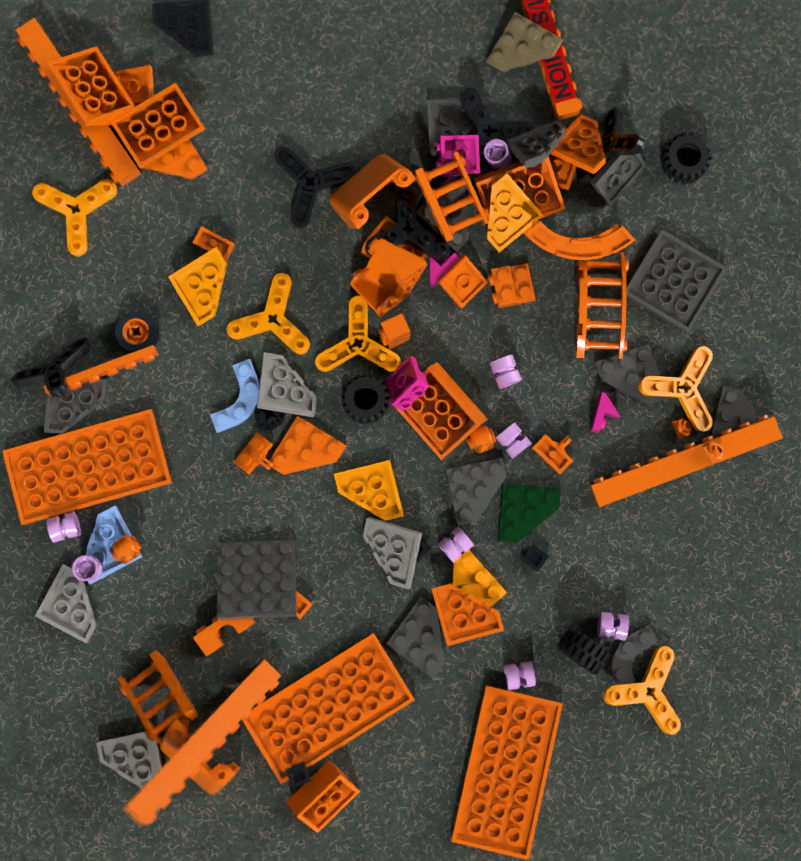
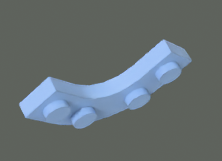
(247, 400)

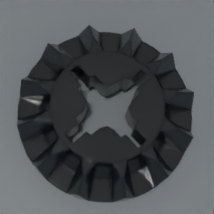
(272, 422)

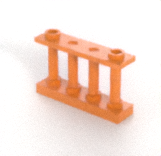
(432, 195)
(176, 694)

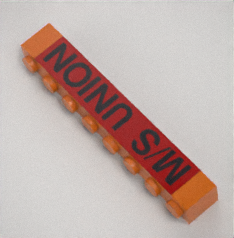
(555, 69)

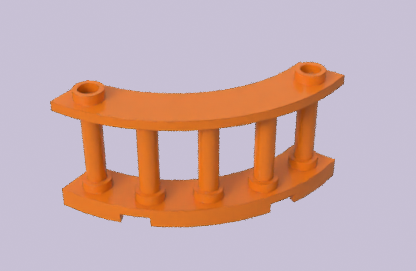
(584, 248)
(585, 302)

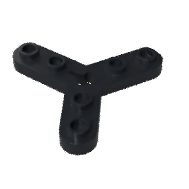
(481, 118)
(613, 142)
(306, 195)
(418, 237)
(54, 372)

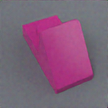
(437, 271)
(606, 408)

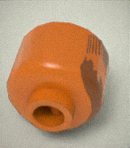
(482, 439)
(126, 549)

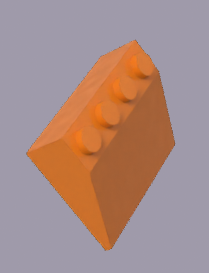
(91, 87)
(157, 125)
(536, 182)
(443, 413)

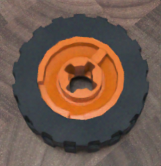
(136, 321)

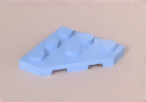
(107, 530)

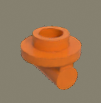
(682, 428)
(713, 451)

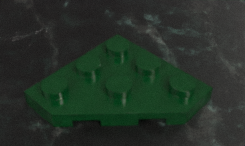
(525, 509)

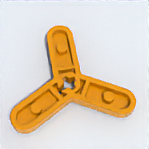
(87, 202)
(260, 323)
(358, 330)
(691, 399)
(636, 692)

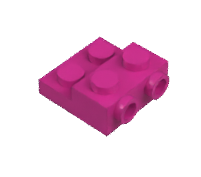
(463, 144)
(406, 384)

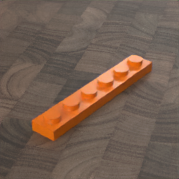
(110, 368)

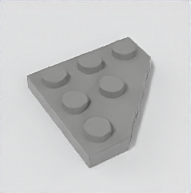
(283, 388)
(394, 549)
(68, 606)
(131, 757)

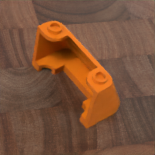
(352, 195)
(387, 276)
(207, 778)

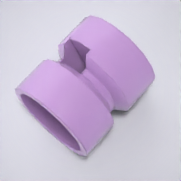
(497, 154)
(505, 371)
(513, 440)
(61, 527)
(455, 544)
(87, 568)
(607, 621)
(519, 675)

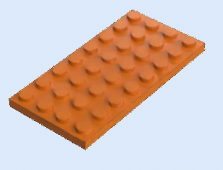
(87, 467)
(328, 707)
(506, 772)

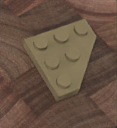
(523, 45)

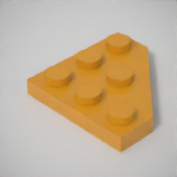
(509, 212)
(201, 285)
(372, 489)
(476, 580)

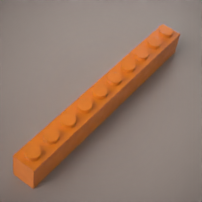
(101, 137)
(683, 462)
(201, 743)

